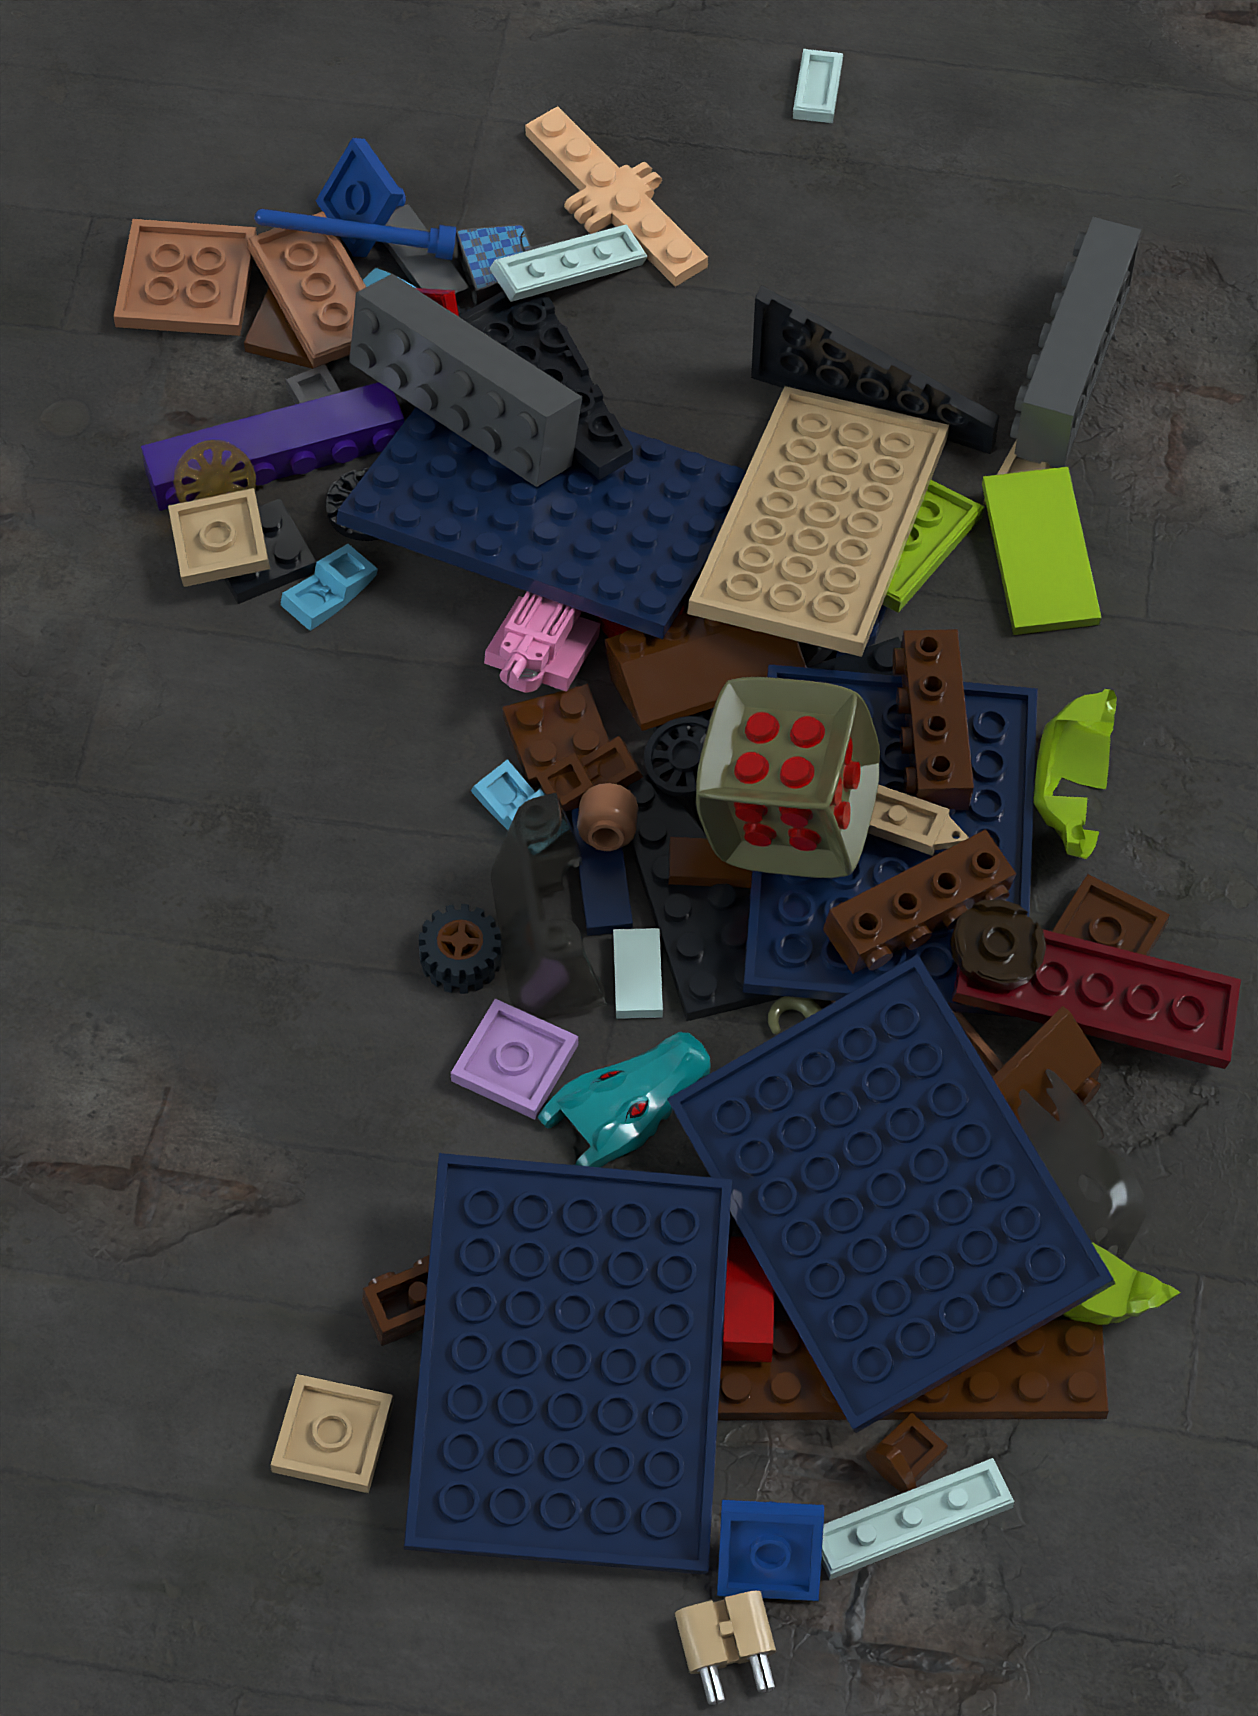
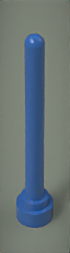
(438, 241)

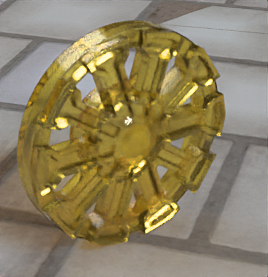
(212, 477)

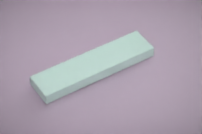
(568, 262)
(914, 1518)

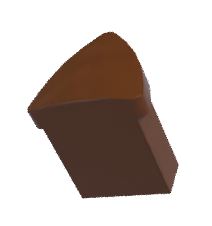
(907, 1453)

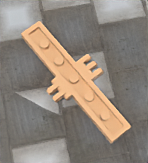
(615, 195)

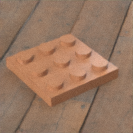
(185, 277)

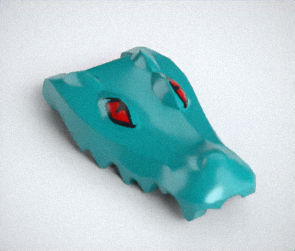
(626, 1101)

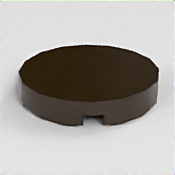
(998, 944)

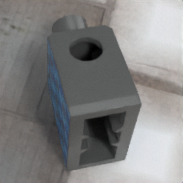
(478, 250)

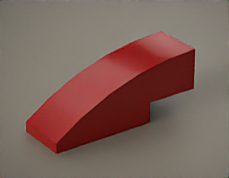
(747, 1307)

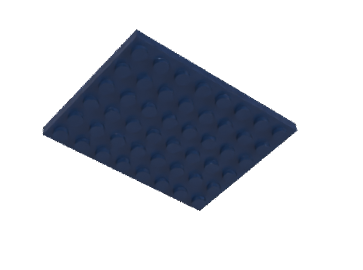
(602, 546)
(787, 913)
(890, 1193)
(570, 1365)

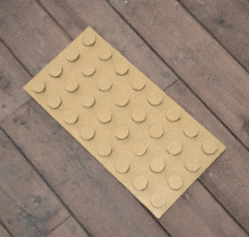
(820, 521)

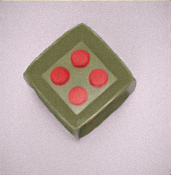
(788, 777)

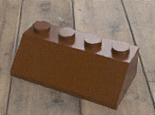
(689, 665)
(1057, 1047)

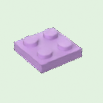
(514, 1058)

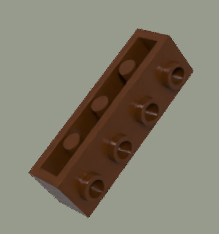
(934, 718)
(918, 902)
(397, 1302)

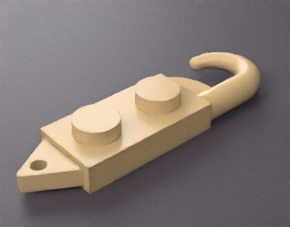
(913, 822)

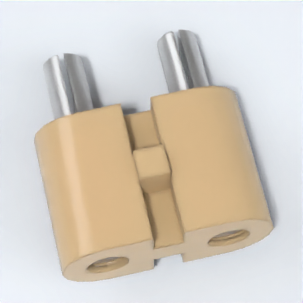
(727, 1634)

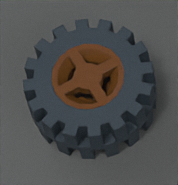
(448, 937)

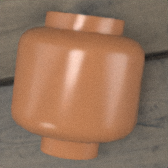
(607, 816)

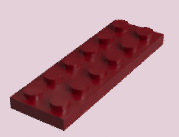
(1123, 999)

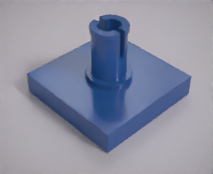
(360, 192)
(770, 1549)

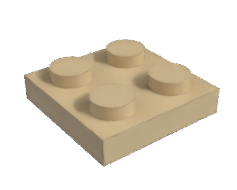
(218, 537)
(332, 1433)

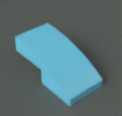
(334, 584)
(504, 792)

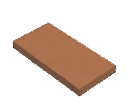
(312, 286)

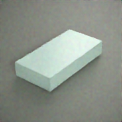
(817, 86)
(637, 973)

